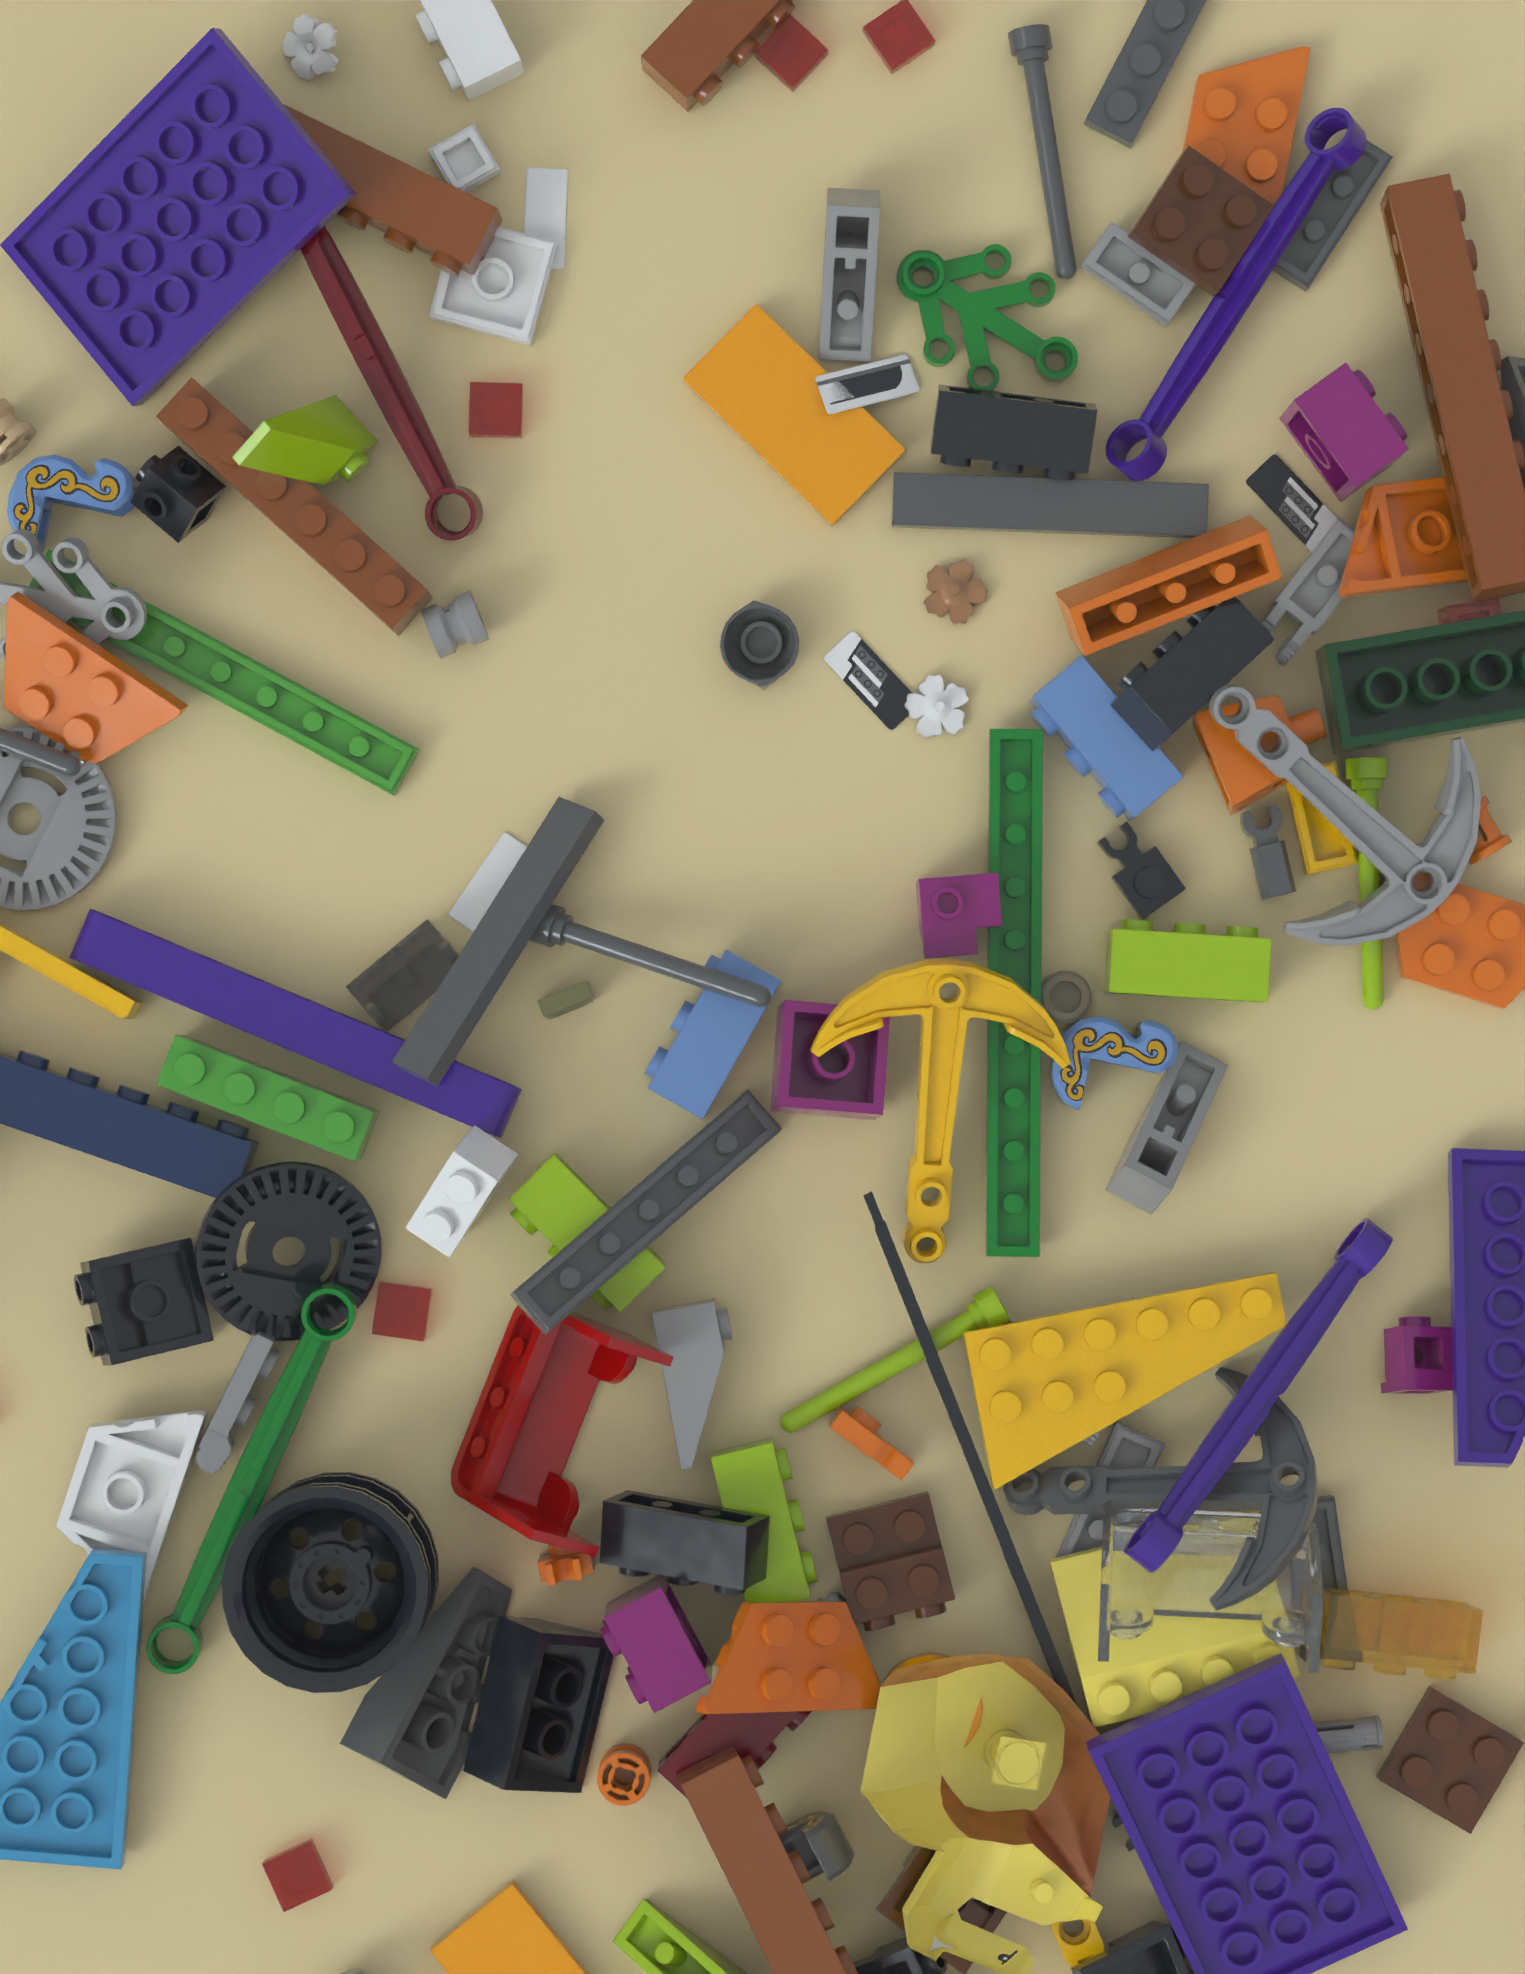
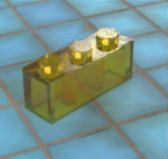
(1399, 1633)

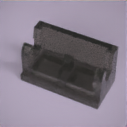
(404, 976)

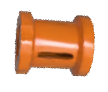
(1492, 836)

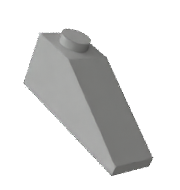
(849, 274)
(1166, 1129)
(695, 1339)

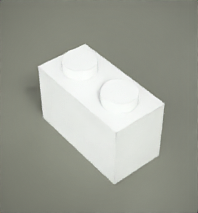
(474, 43)
(461, 1191)

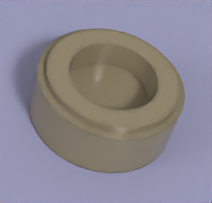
(1066, 996)

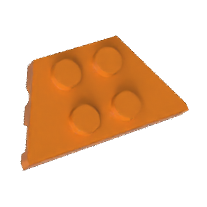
(1248, 118)
(1403, 540)
(76, 687)
(1467, 946)
(792, 1661)

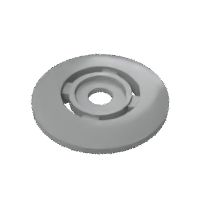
(72, 832)

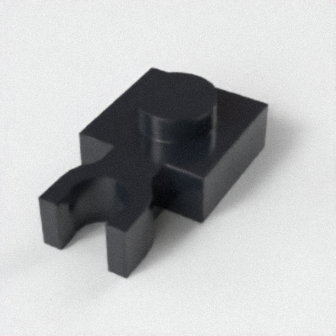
(1146, 878)

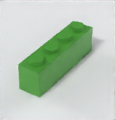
(268, 1097)

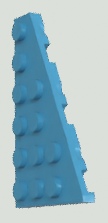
(74, 1721)

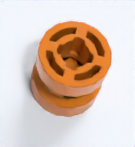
(628, 1766)

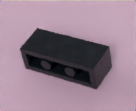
(1013, 431)
(1189, 670)
(684, 1541)

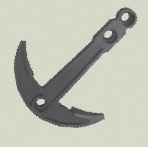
(1244, 1486)

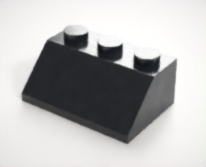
(539, 1706)

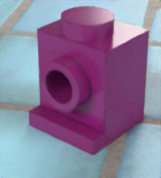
(1417, 1357)

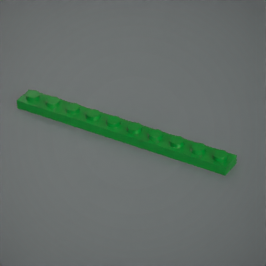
(1014, 951)

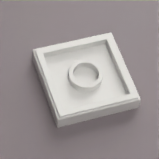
(503, 292)

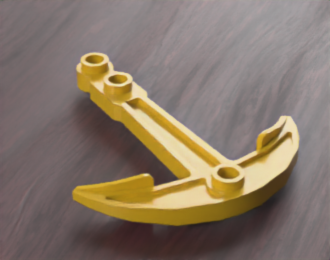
(944, 1021)

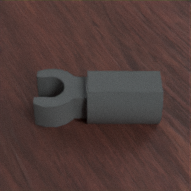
(1269, 855)

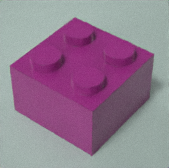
(1345, 431)
(839, 1083)
(657, 1644)

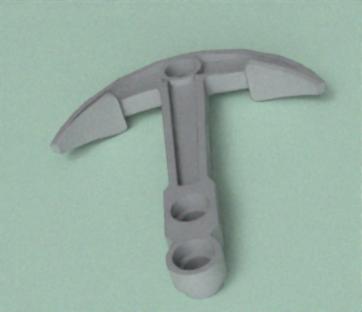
(1441, 853)

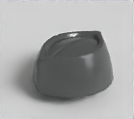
(759, 644)

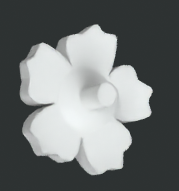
(310, 47)
(937, 707)

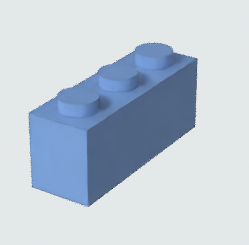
(1101, 741)
(708, 1040)

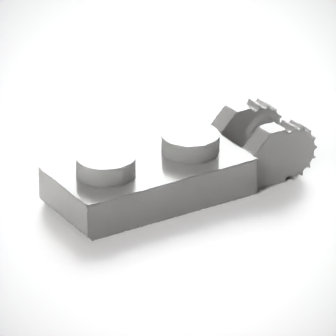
(1312, 590)
(235, 1403)

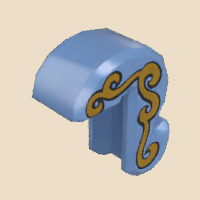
(63, 482)
(1109, 1042)

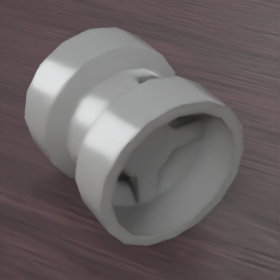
(456, 624)

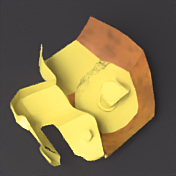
(1008, 1814)

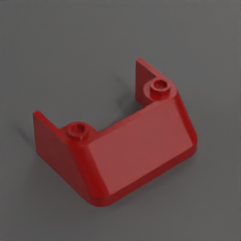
(531, 1420)

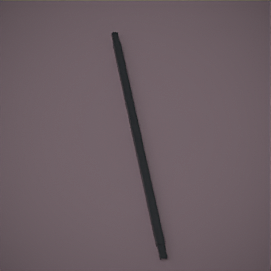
(967, 1445)

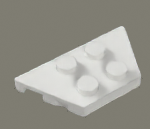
(130, 1483)

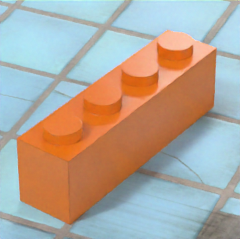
(1168, 585)

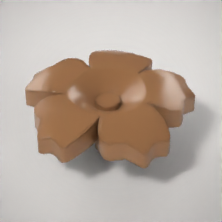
(954, 592)

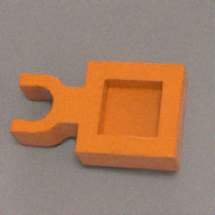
(861, 1431)
(564, 1565)

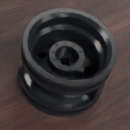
(273, 1627)

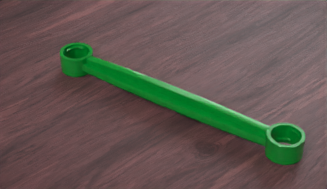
(251, 1478)

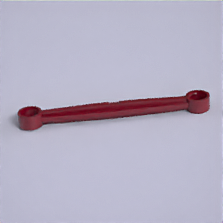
(386, 381)

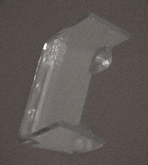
(1193, 1573)

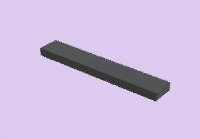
(1049, 505)
(498, 941)
(645, 1212)

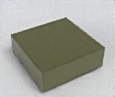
(566, 1000)

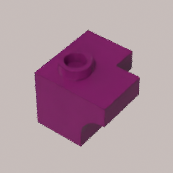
(953, 910)

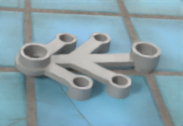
(59, 597)

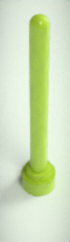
(1366, 778)
(981, 1313)

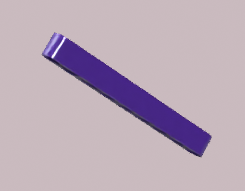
(287, 1020)

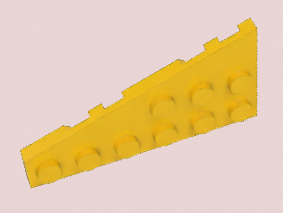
(1080, 1370)

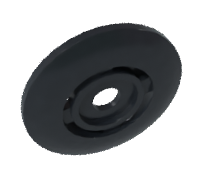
(286, 1202)

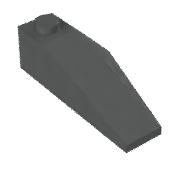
(423, 1706)

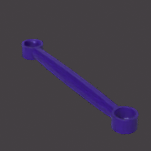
(1236, 294)
(1250, 1406)

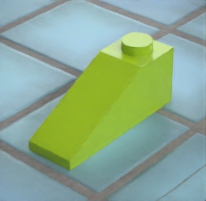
(310, 444)
(668, 1947)

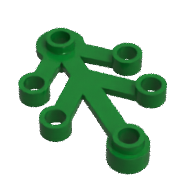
(979, 312)

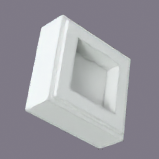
(464, 160)

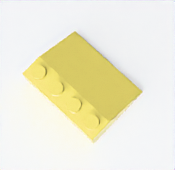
(1160, 1664)

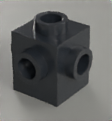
(176, 493)

